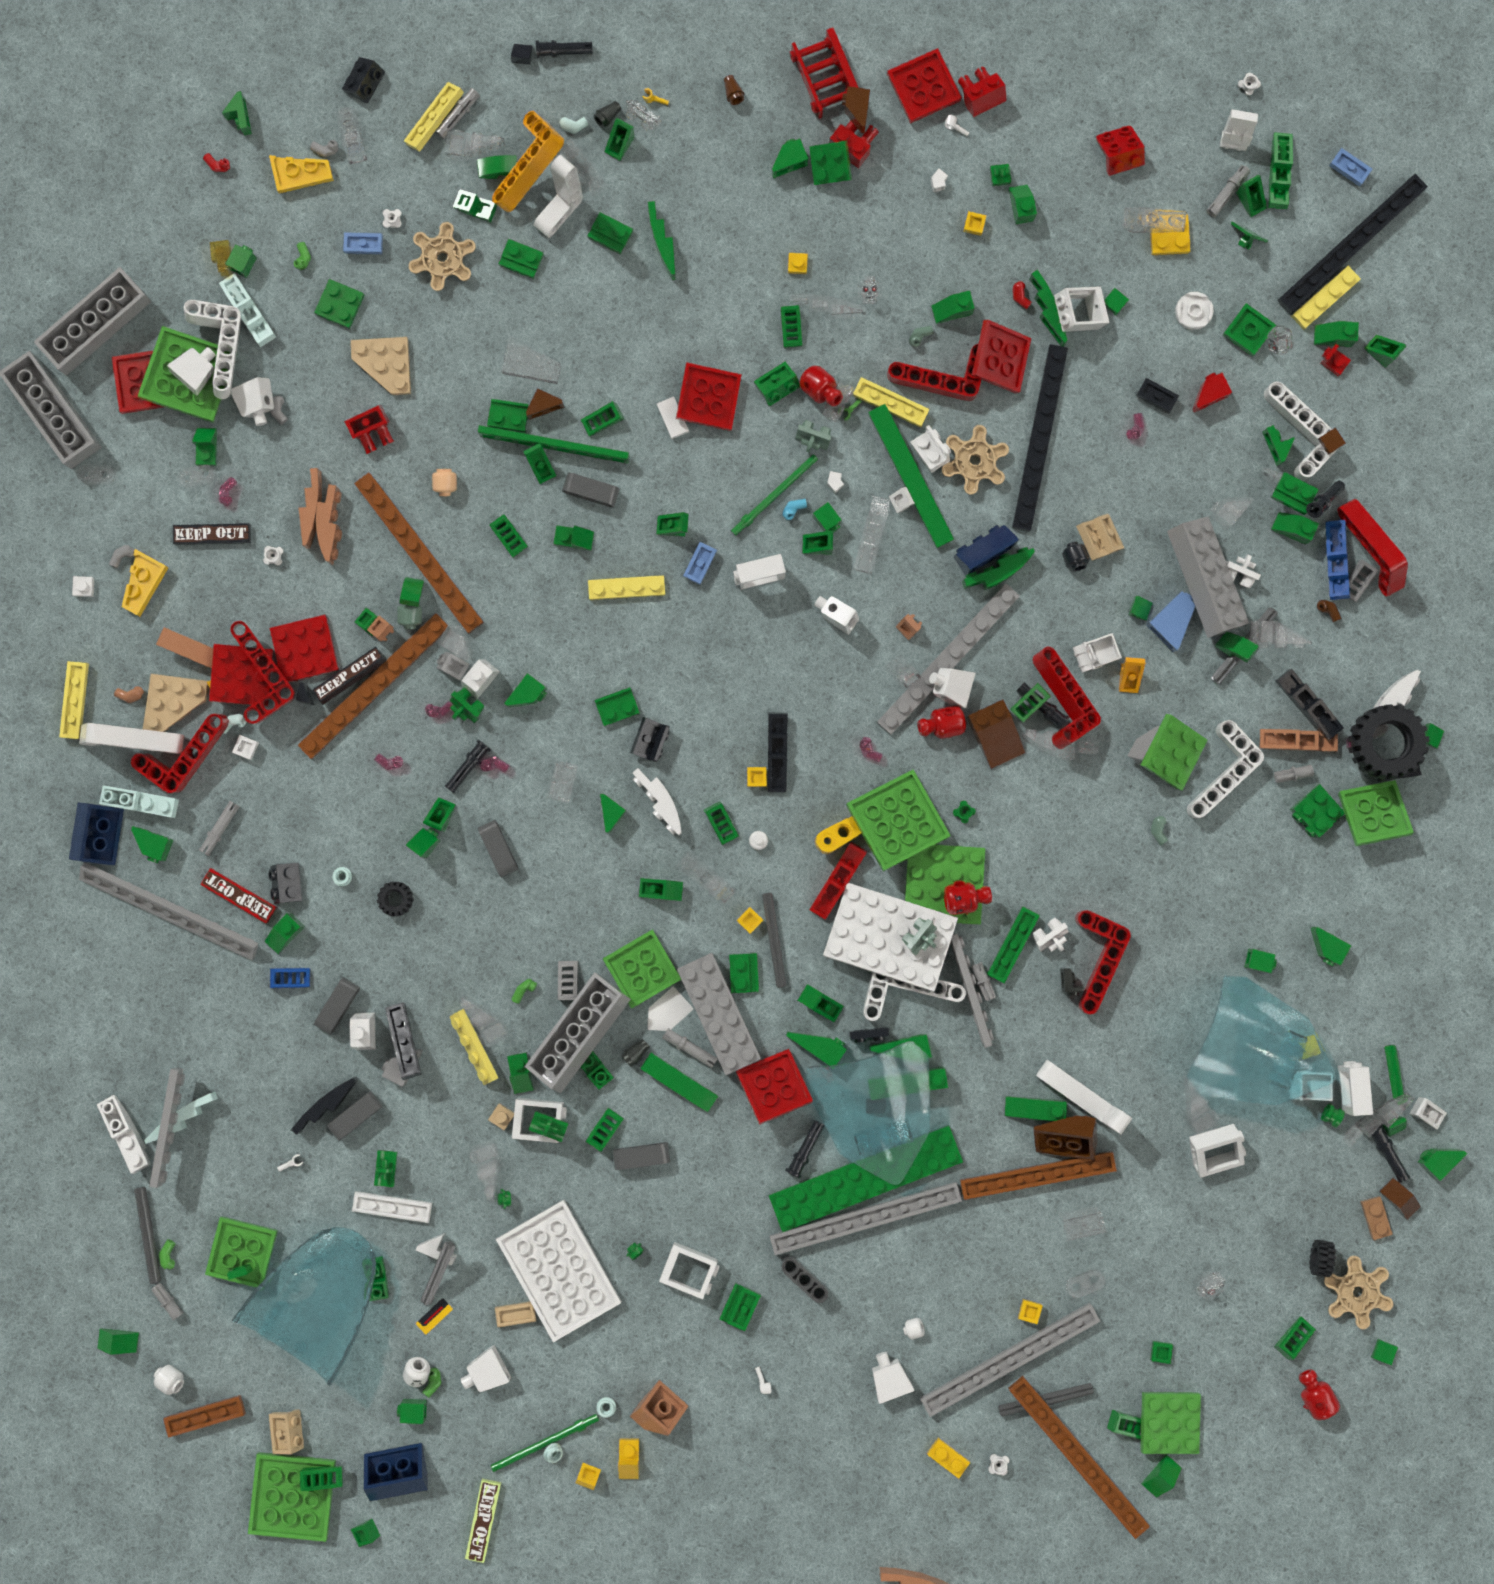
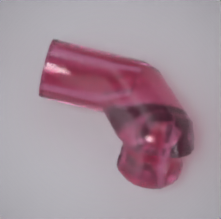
(1138, 427)
(224, 489)
(438, 712)
(867, 750)
(493, 763)
(389, 764)

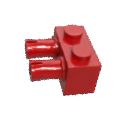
(984, 94)
(858, 146)
(362, 424)

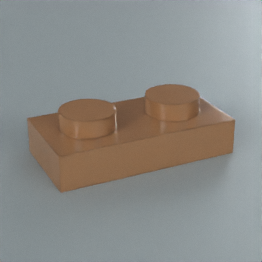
(1376, 1218)

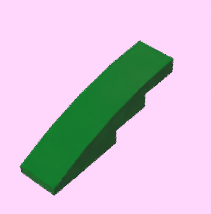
(1280, 170)
(663, 245)
(1047, 303)
(679, 1082)

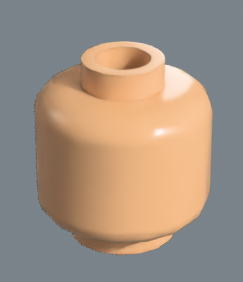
(444, 482)

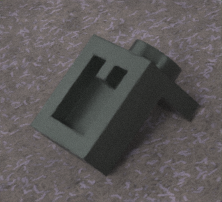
(1067, 980)

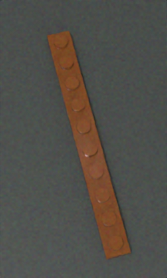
(418, 553)
(373, 686)
(1079, 1457)

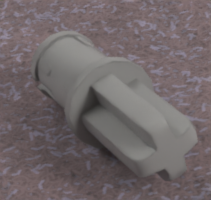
(1294, 773)
(983, 981)
(167, 1301)

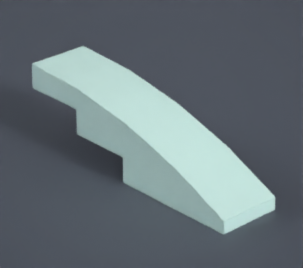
(249, 312)
(188, 1111)

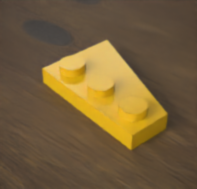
(143, 582)

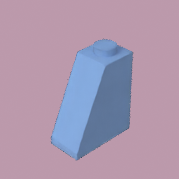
(1173, 620)

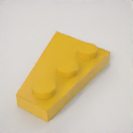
(299, 173)

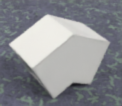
(938, 180)
(834, 481)

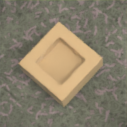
(501, 1116)

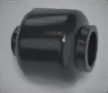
(1075, 556)

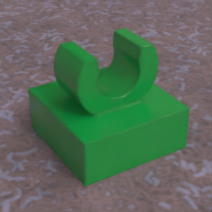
(1000, 175)

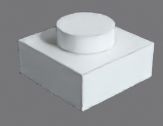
(901, 499)
(83, 586)
(245, 747)

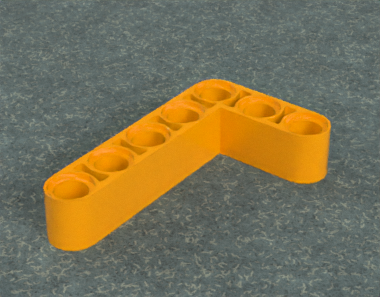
(531, 164)

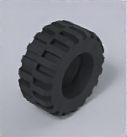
(1413, 735)

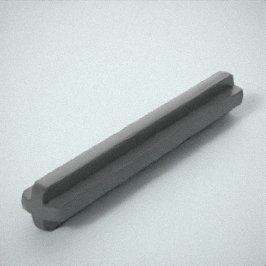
(438, 1272)

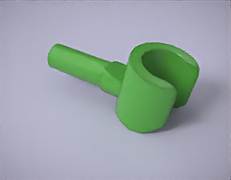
(851, 408)

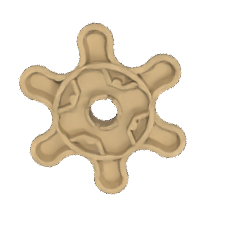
(442, 244)
(978, 447)
(1368, 1300)

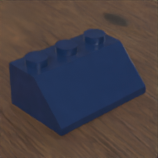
(985, 549)
(96, 834)
(395, 1472)

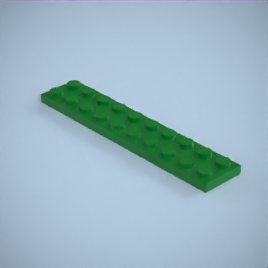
(853, 1184)

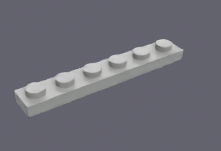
(973, 997)
(168, 1120)

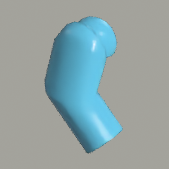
(791, 508)

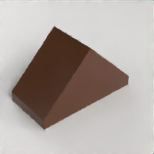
(542, 404)
(1400, 1198)

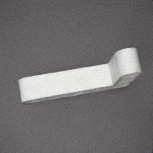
(565, 202)
(225, 343)
(1305, 428)
(132, 738)
(1229, 774)
(883, 985)
(1084, 1097)

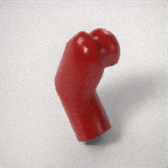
(216, 166)
(1018, 295)

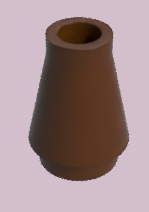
(734, 92)

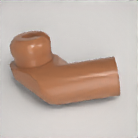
(130, 696)

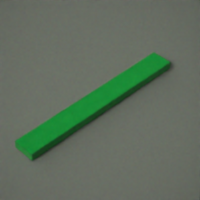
(554, 444)
(910, 475)

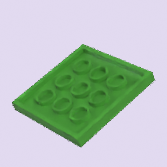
(166, 390)
(898, 820)
(939, 867)
(281, 1507)

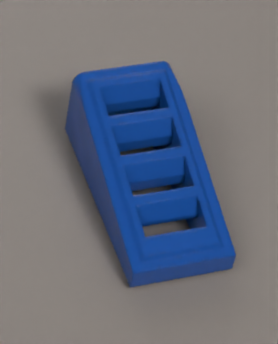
(281, 970)

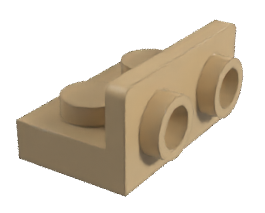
(286, 1432)

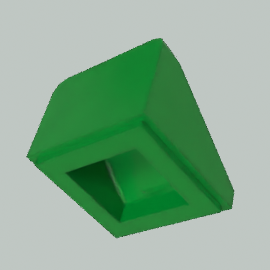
(1140, 608)
(366, 619)
(1435, 735)
(1397, 1126)
(365, 1533)

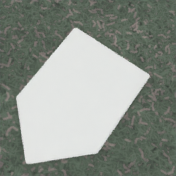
(668, 1011)

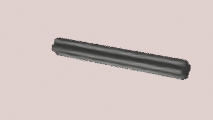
(1232, 661)
(774, 940)
(147, 1235)
(1049, 1398)

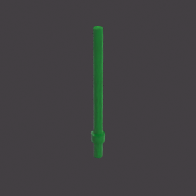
(748, 519)
(579, 1425)

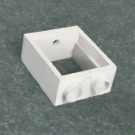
(1093, 297)
(759, 572)
(1355, 1089)
(519, 1115)
(1214, 1139)
(706, 1287)

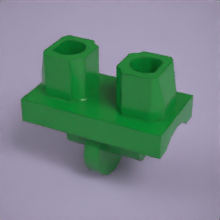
(462, 708)
(548, 1126)
(385, 1168)

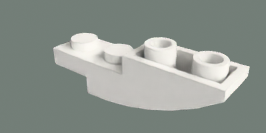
(1397, 695)
(665, 806)
(125, 1133)

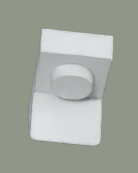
(1428, 1112)
(432, 1248)

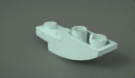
(139, 801)

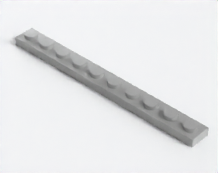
(949, 658)
(168, 911)
(865, 1218)
(1010, 1359)

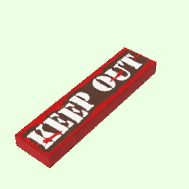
(238, 895)

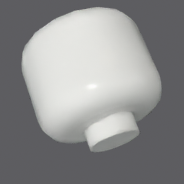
(758, 840)
(914, 1328)

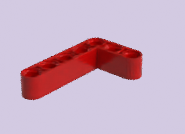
(942, 379)
(1378, 544)
(265, 671)
(1070, 696)
(186, 757)
(1104, 958)

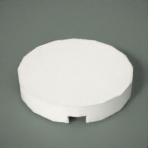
(1194, 316)

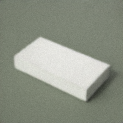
(668, 411)

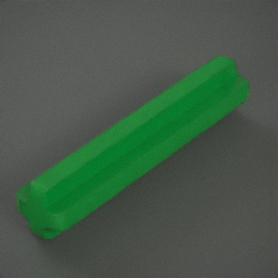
(1394, 1070)

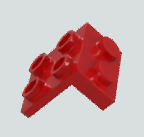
(1122, 149)

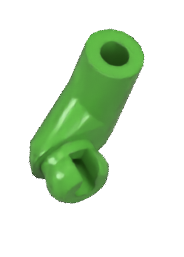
(302, 262)
(521, 989)
(164, 1255)

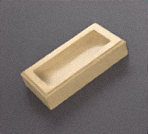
(515, 1314)

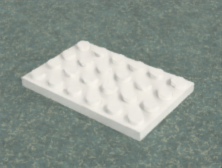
(871, 933)
(558, 1270)

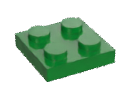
(830, 162)
(339, 303)
(1249, 329)

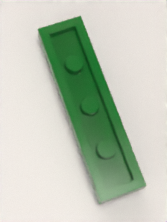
(1013, 944)

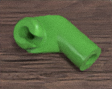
(434, 1382)

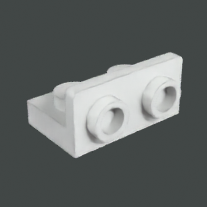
(931, 449)

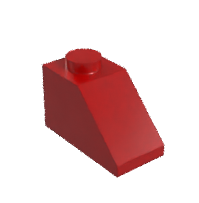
(1212, 391)

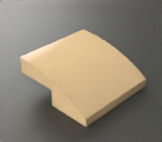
(1100, 537)

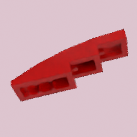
(838, 880)

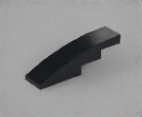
(1307, 702)
(777, 752)
(329, 1101)

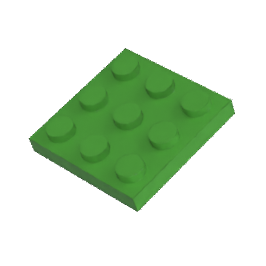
(1174, 752)
(1375, 813)
(642, 968)
(241, 1244)
(1170, 1423)

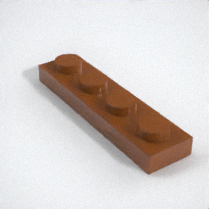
(204, 1416)

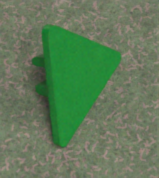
(1247, 240)

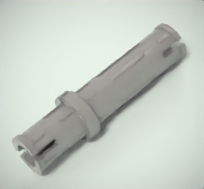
(463, 106)
(1231, 187)
(219, 828)
(690, 1048)

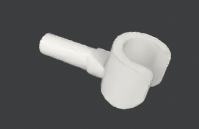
(951, 124)
(290, 1163)
(765, 1388)

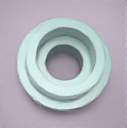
(336, 874)
(606, 1413)
(553, 1453)

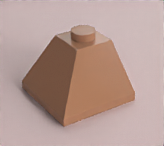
(659, 1410)

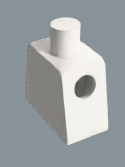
(193, 369)
(254, 399)
(844, 616)
(479, 677)
(952, 686)
(362, 1031)
(486, 1371)
(890, 1379)

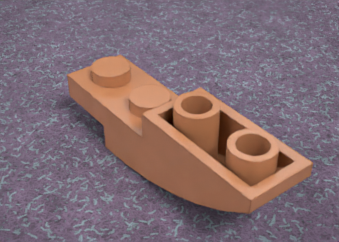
(327, 532)

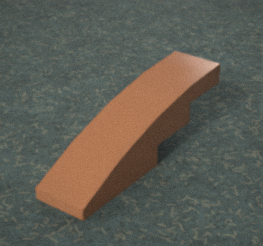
(308, 513)
(186, 647)
(1297, 740)
(907, 1576)

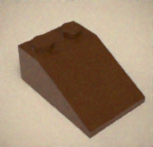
(996, 733)
(1068, 1137)

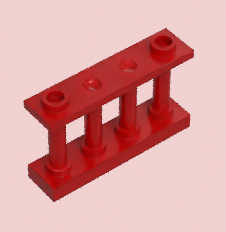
(837, 59)

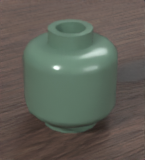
(409, 616)

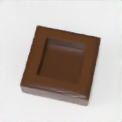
(1331, 441)

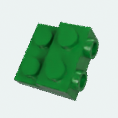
(1317, 812)

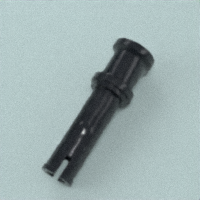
(553, 48)
(1323, 501)
(1050, 711)
(452, 785)
(1384, 1145)
(801, 1157)

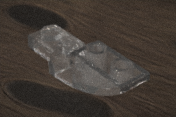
(1044, 744)

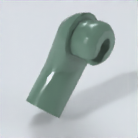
(918, 334)
(1157, 829)

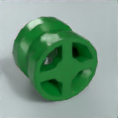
(1332, 1115)

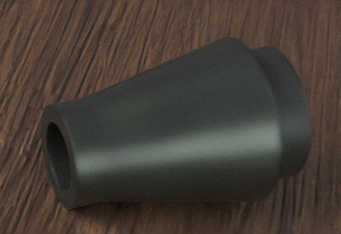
(606, 114)
(634, 1053)

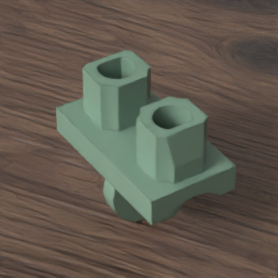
(813, 438)
(923, 938)

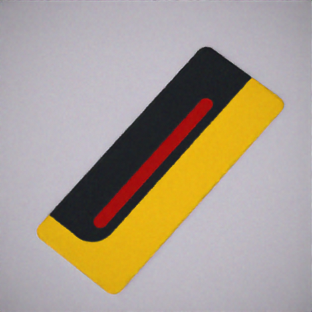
(434, 1316)

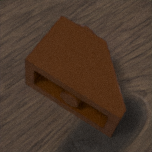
(856, 106)

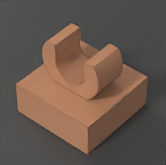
(909, 626)
(380, 628)

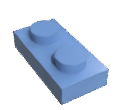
(1350, 167)
(363, 243)
(700, 563)

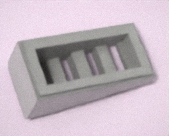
(1368, 578)
(561, 964)

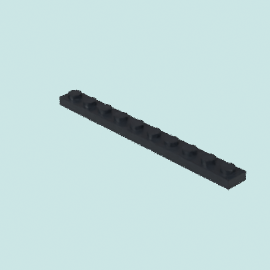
(1352, 243)
(1040, 437)

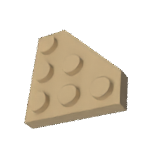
(385, 362)
(172, 700)

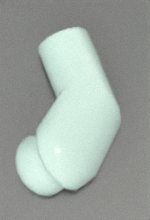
(572, 126)
(236, 719)

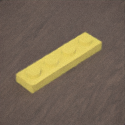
(433, 116)
(1326, 297)
(896, 404)
(626, 587)
(74, 700)
(473, 1047)

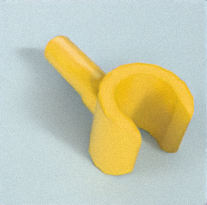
(652, 97)

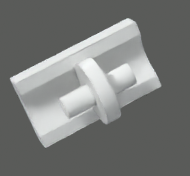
(1249, 576)
(1057, 931)

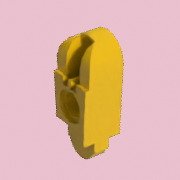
(836, 840)

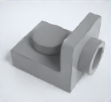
(452, 665)

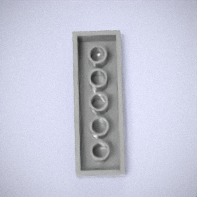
(92, 321)
(50, 410)
(1207, 576)
(719, 1013)
(577, 1033)

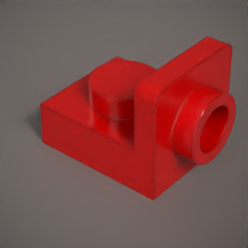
(1334, 360)

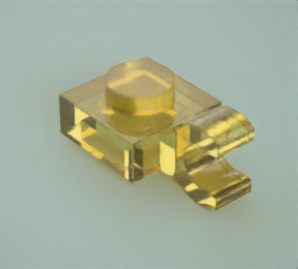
(220, 253)

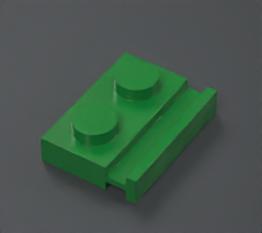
(610, 233)
(521, 258)
(507, 415)
(1294, 493)
(617, 706)
(744, 973)
(740, 1306)

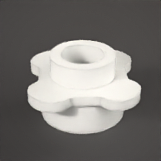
(1249, 78)
(396, 222)
(268, 555)
(1002, 1469)

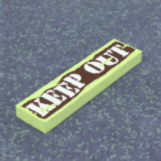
(483, 1520)

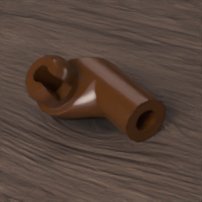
(1329, 608)

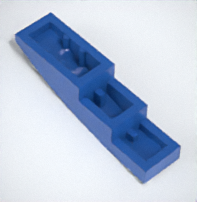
(1337, 560)

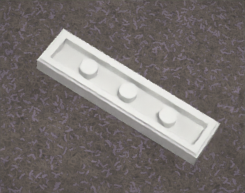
(392, 1207)

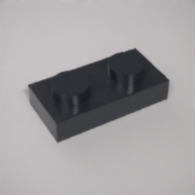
(1157, 395)
(876, 1033)

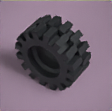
(383, 901)
(1322, 1258)

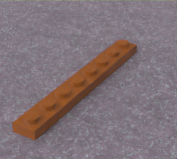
(1037, 1175)

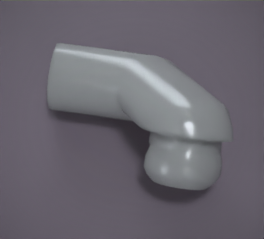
(325, 151)
(276, 412)
(119, 553)

